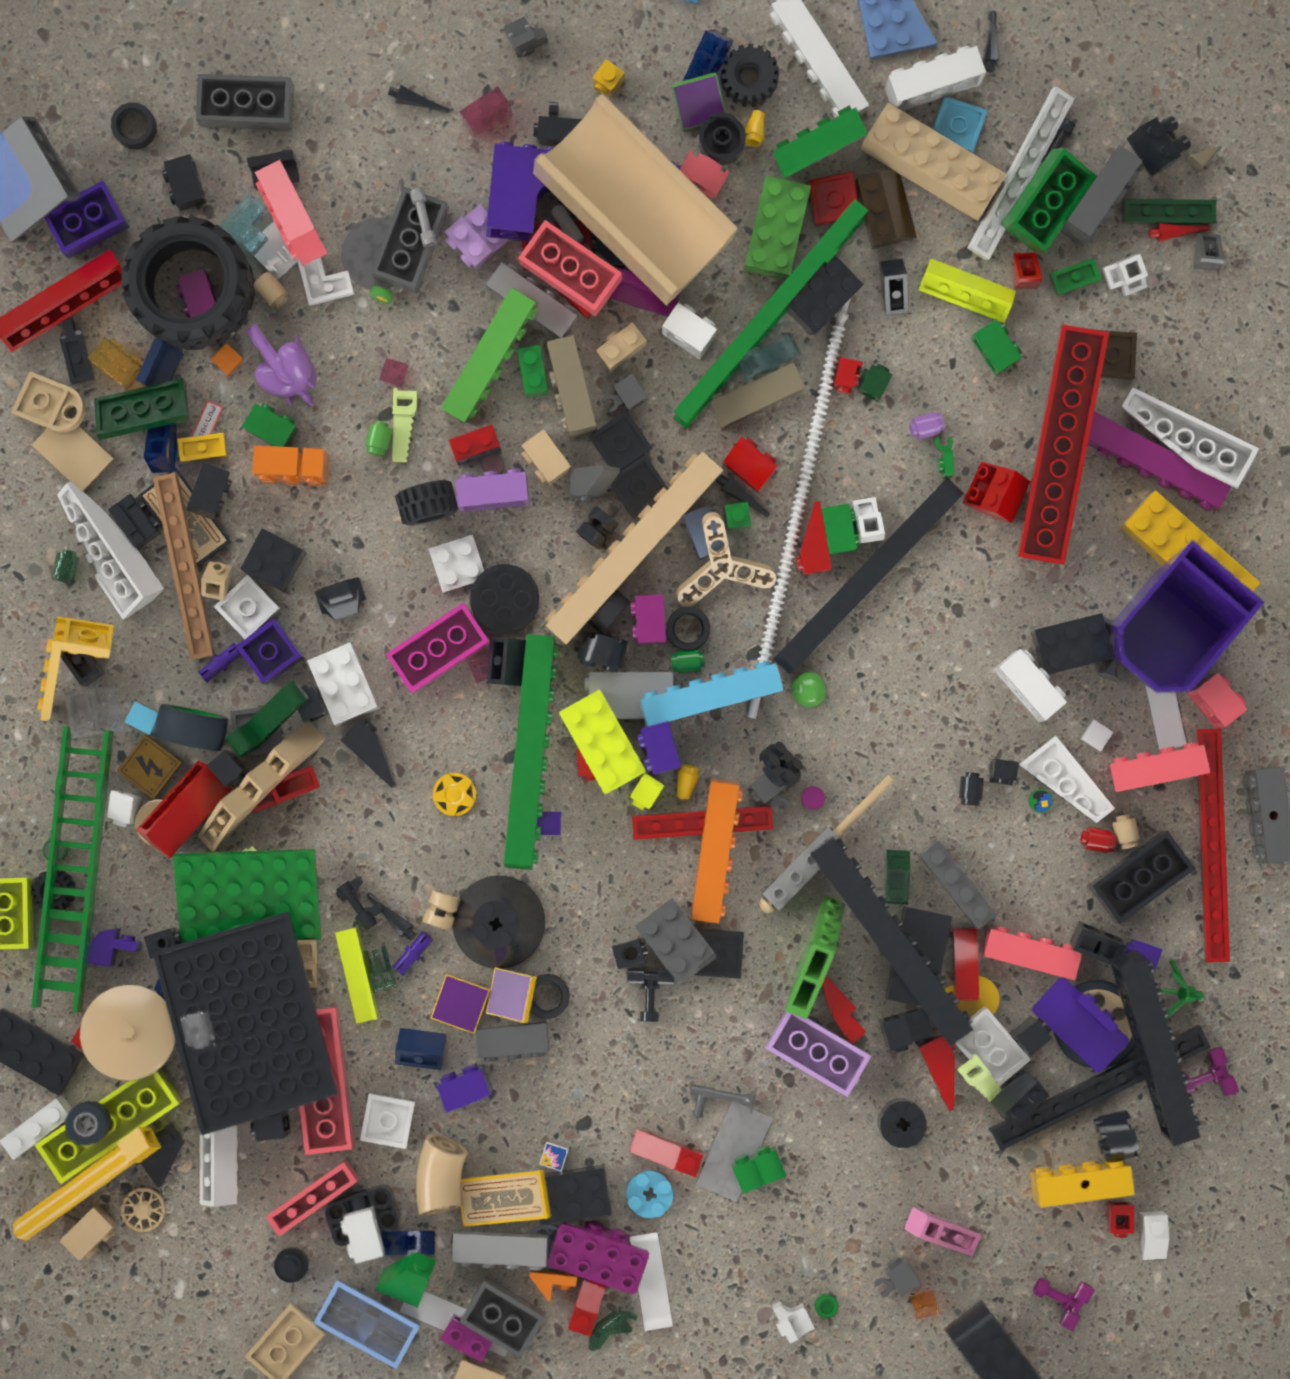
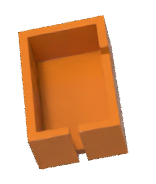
(290, 466)

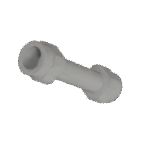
(418, 198)

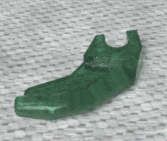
(610, 1325)

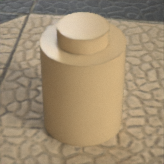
(271, 290)

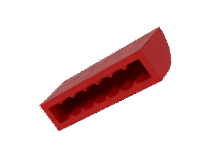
(183, 809)

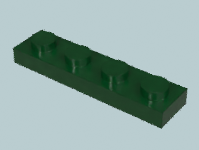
(1168, 211)

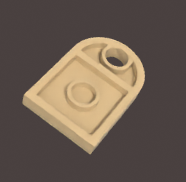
(47, 404)

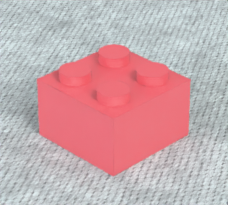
(1217, 700)

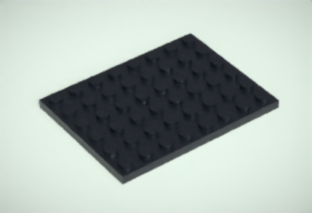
(263, 1022)

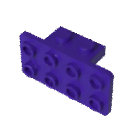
(1081, 1024)

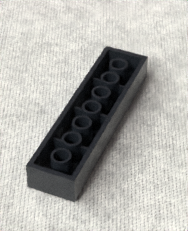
(1155, 1047)

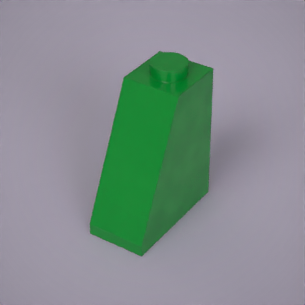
(407, 1278)

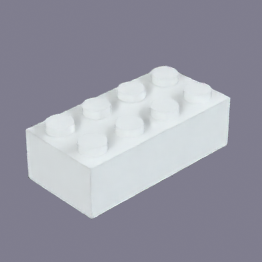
(935, 79)

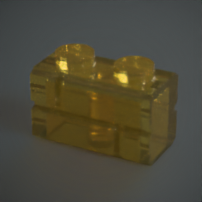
(115, 362)

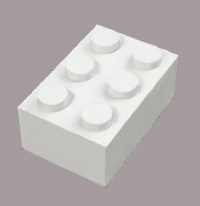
(343, 684)
(1030, 685)

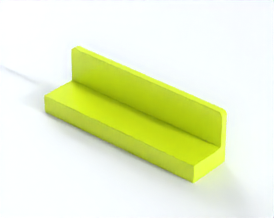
(967, 290)
(357, 975)

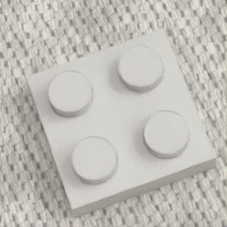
(456, 563)
(247, 607)
(387, 1121)

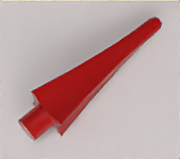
(1168, 231)

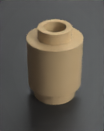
(1126, 831)

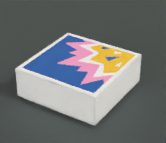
(553, 1156)

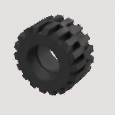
(426, 502)

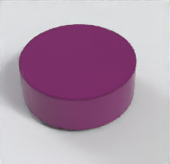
(813, 797)

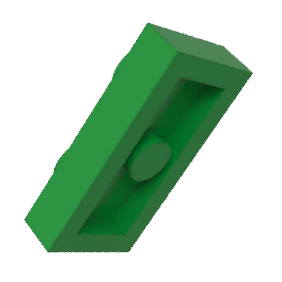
(1075, 277)

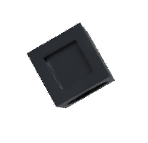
(621, 960)

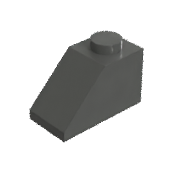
(591, 481)

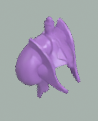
(284, 372)

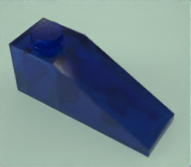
(709, 54)
(161, 448)
(406, 1242)

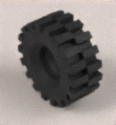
(749, 58)

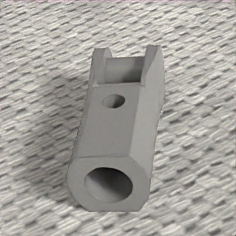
(566, 223)

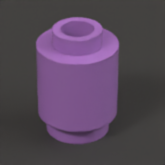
(927, 425)

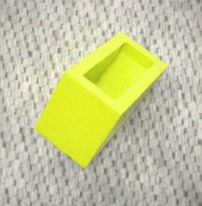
(646, 792)

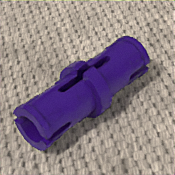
(219, 662)
(412, 953)

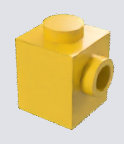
(608, 79)

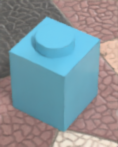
(142, 718)

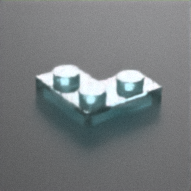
(241, 224)

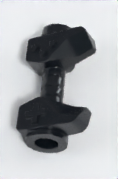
(365, 916)

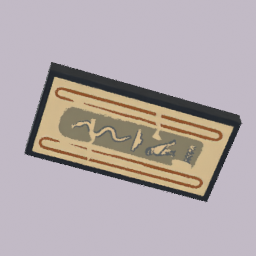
(205, 533)

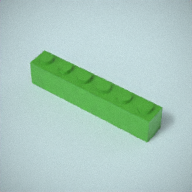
(489, 356)

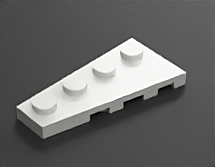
(1065, 776)

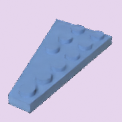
(894, 27)

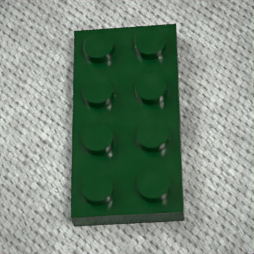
(141, 409)

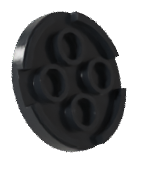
(504, 598)

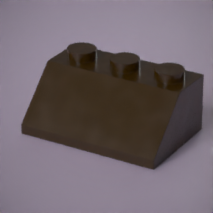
(888, 209)

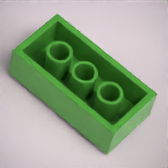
(777, 228)

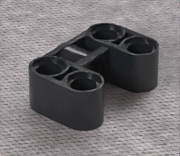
(361, 1200)

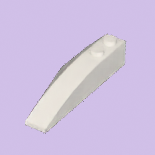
(1192, 439)
(119, 565)

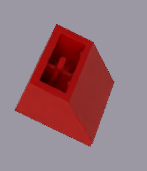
(750, 464)
(996, 491)

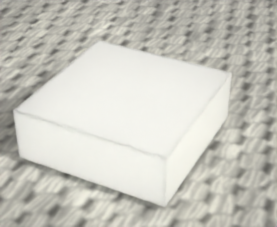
(1096, 735)

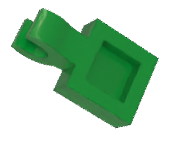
(946, 463)

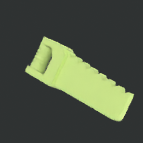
(402, 423)
(980, 1078)

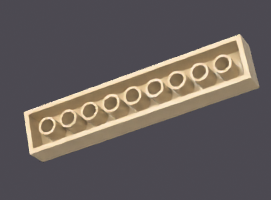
(638, 542)

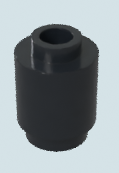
(971, 789)

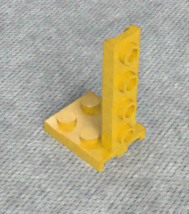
(75, 637)

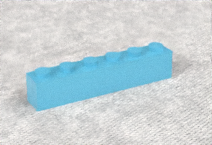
(712, 694)

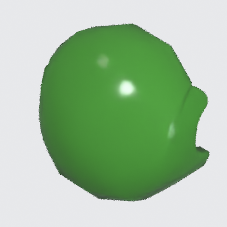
(809, 689)

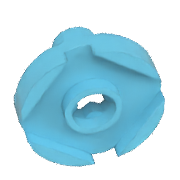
(641, 1183)

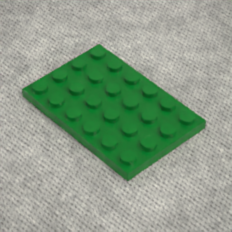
(245, 886)

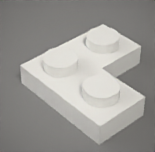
(324, 288)

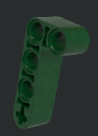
(267, 719)

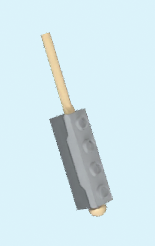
(804, 865)

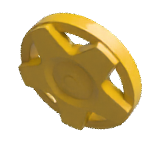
(454, 794)

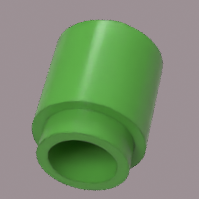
(378, 438)

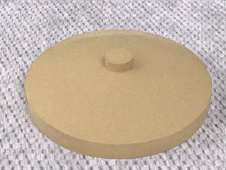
(127, 1033)

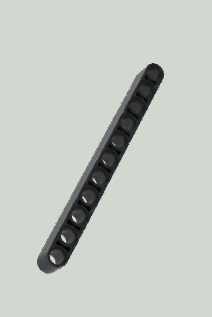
(868, 576)

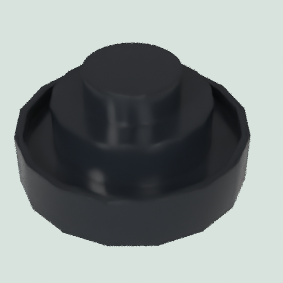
(291, 1264)

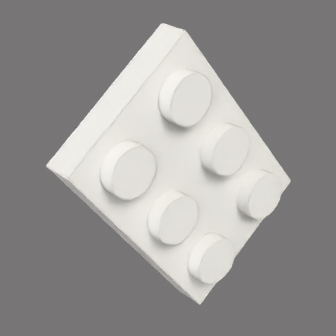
(993, 1046)

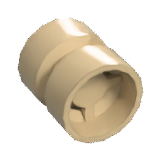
(444, 902)

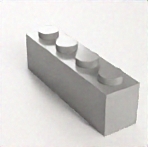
(551, 314)
(501, 1249)

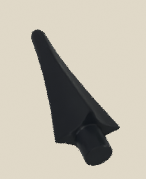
(991, 52)
(406, 96)
(732, 488)
(400, 925)

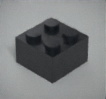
(273, 560)

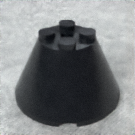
(518, 912)

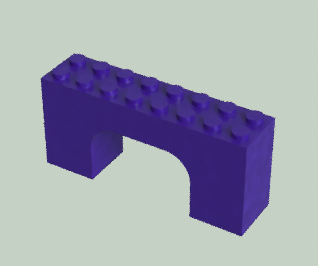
(515, 191)

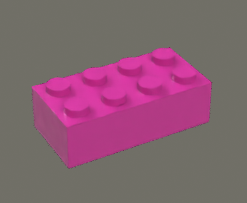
(437, 648)

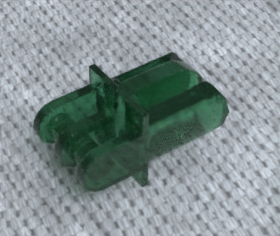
(380, 970)

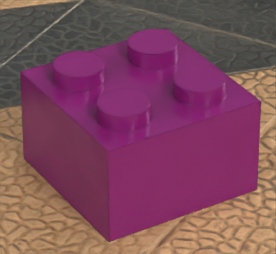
(650, 620)

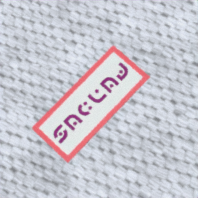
(207, 419)

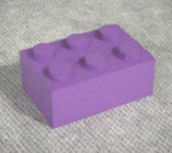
(492, 490)

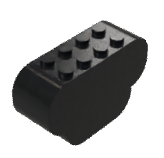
(988, 1346)

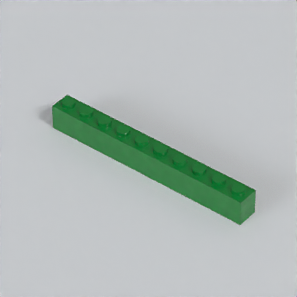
(529, 752)

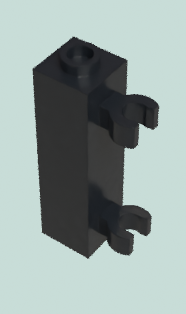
(553, 129)

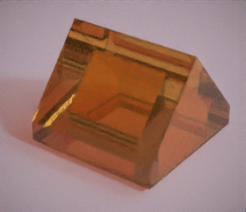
(924, 1304)

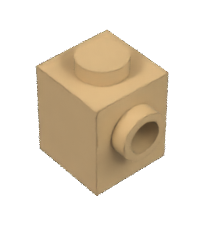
(216, 580)

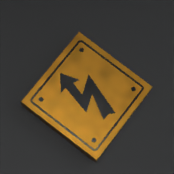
(149, 766)

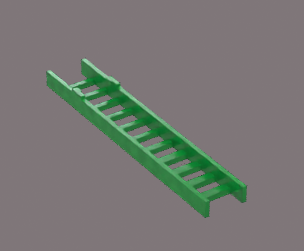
(769, 315)
(85, 917)

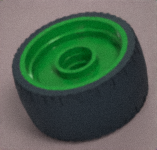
(190, 727)

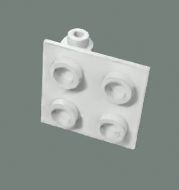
(275, 254)

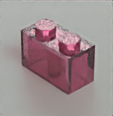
(486, 111)

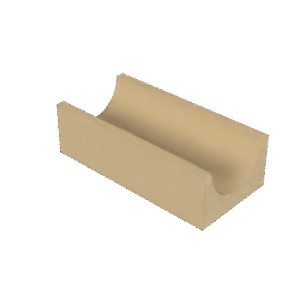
(635, 200)

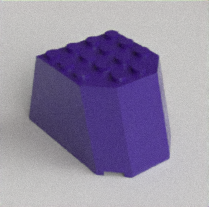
(1182, 621)

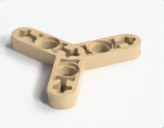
(721, 556)

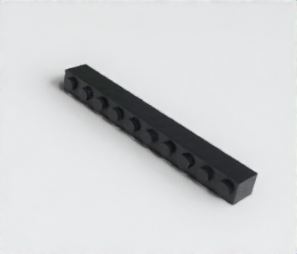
(892, 941)

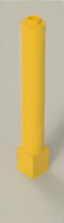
(130, 1150)

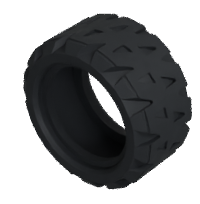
(157, 246)

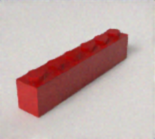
(60, 300)

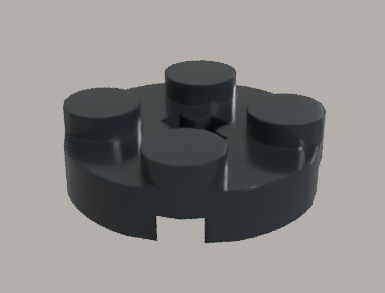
(780, 765)

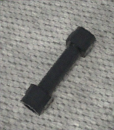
(1065, 130)

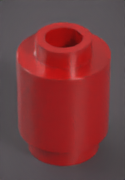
(1098, 840)

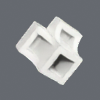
(1127, 273)
(792, 1321)

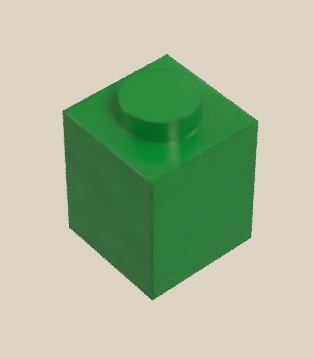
(737, 516)

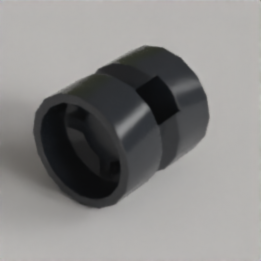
(595, 536)

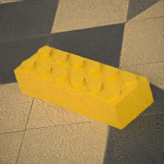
(1165, 531)

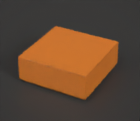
(227, 359)

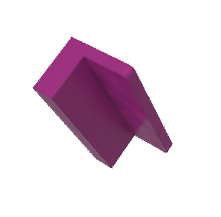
(636, 293)

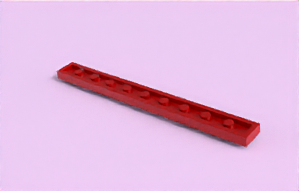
(1213, 850)

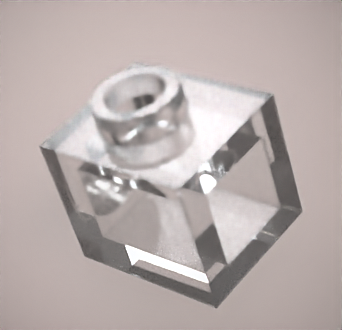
(197, 1029)

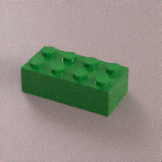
(1048, 200)

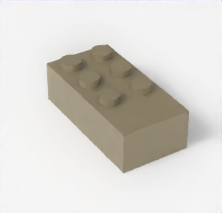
(572, 388)

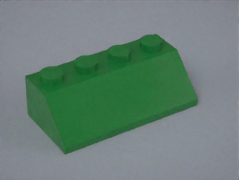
(820, 142)

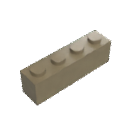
(757, 395)

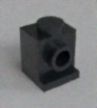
(1003, 772)

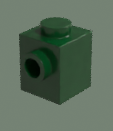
(874, 382)

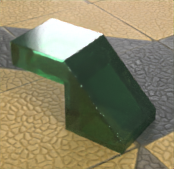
(897, 877)

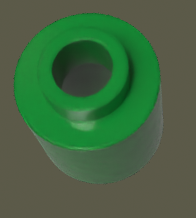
(687, 661)

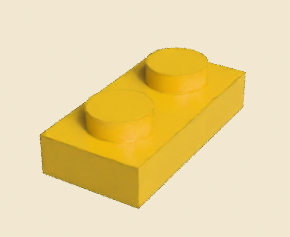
(202, 447)

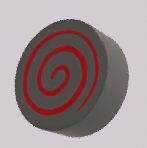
(492, 462)

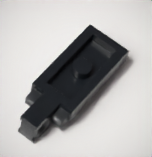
(76, 354)

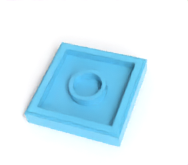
(960, 122)

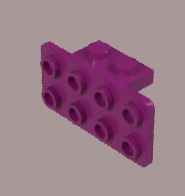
(599, 1255)

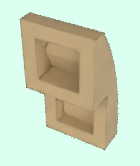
(309, 954)

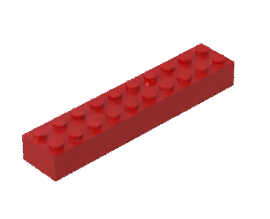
(1062, 444)

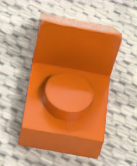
(545, 1279)

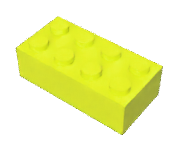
(602, 742)

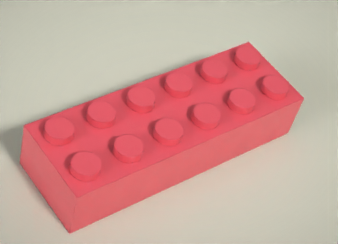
(328, 1122)

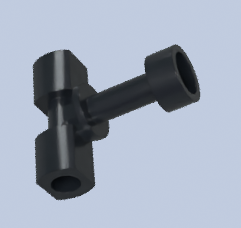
(650, 981)

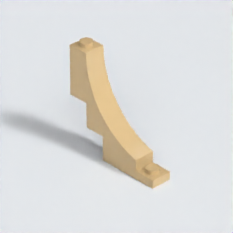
(258, 783)

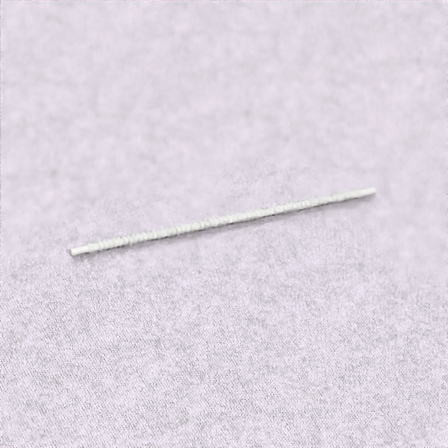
(841, 317)

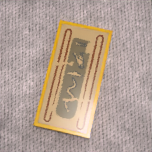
(504, 1198)

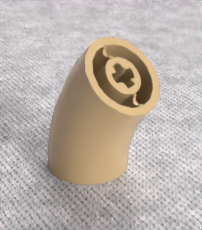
(439, 1175)

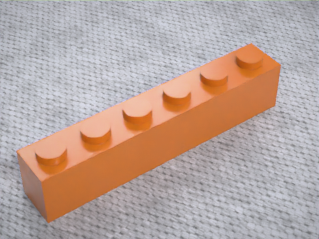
(715, 850)

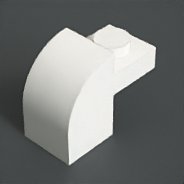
(868, 520)

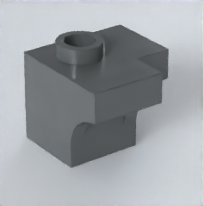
(524, 38)

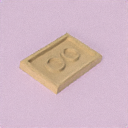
(74, 455)
(285, 1343)

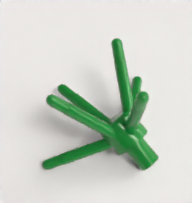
(1184, 993)

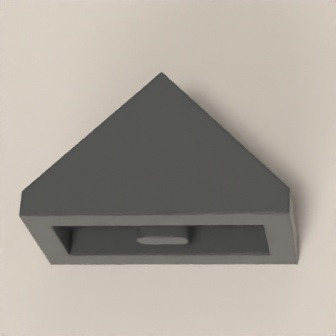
(1208, 252)

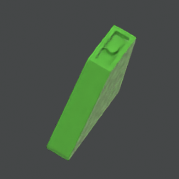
(816, 957)

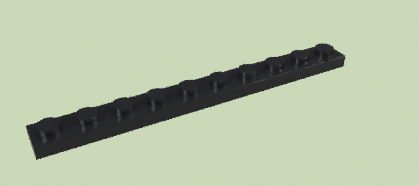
(1091, 1092)

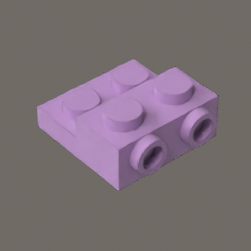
(470, 238)

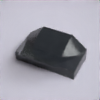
(341, 598)

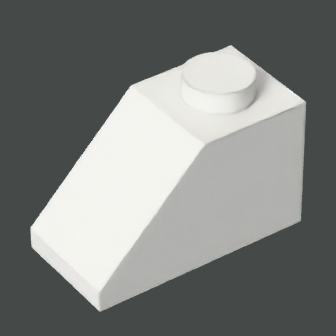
(123, 807)
(1154, 1234)

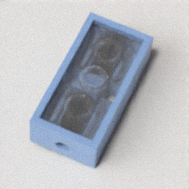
(367, 1323)

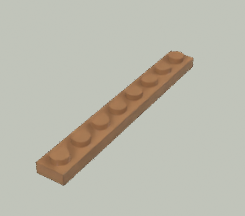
(184, 566)

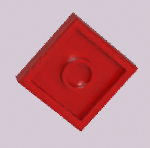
(832, 196)

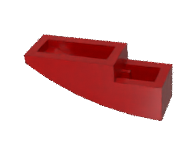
(290, 787)
(965, 964)
(840, 1009)

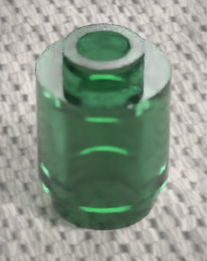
(65, 566)

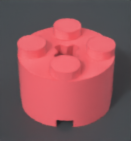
(704, 174)

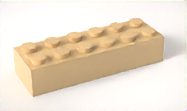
(932, 161)

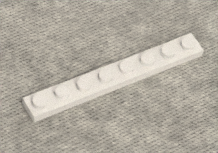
(1021, 171)

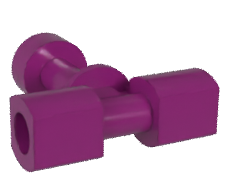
(1216, 1072)
(1071, 1302)

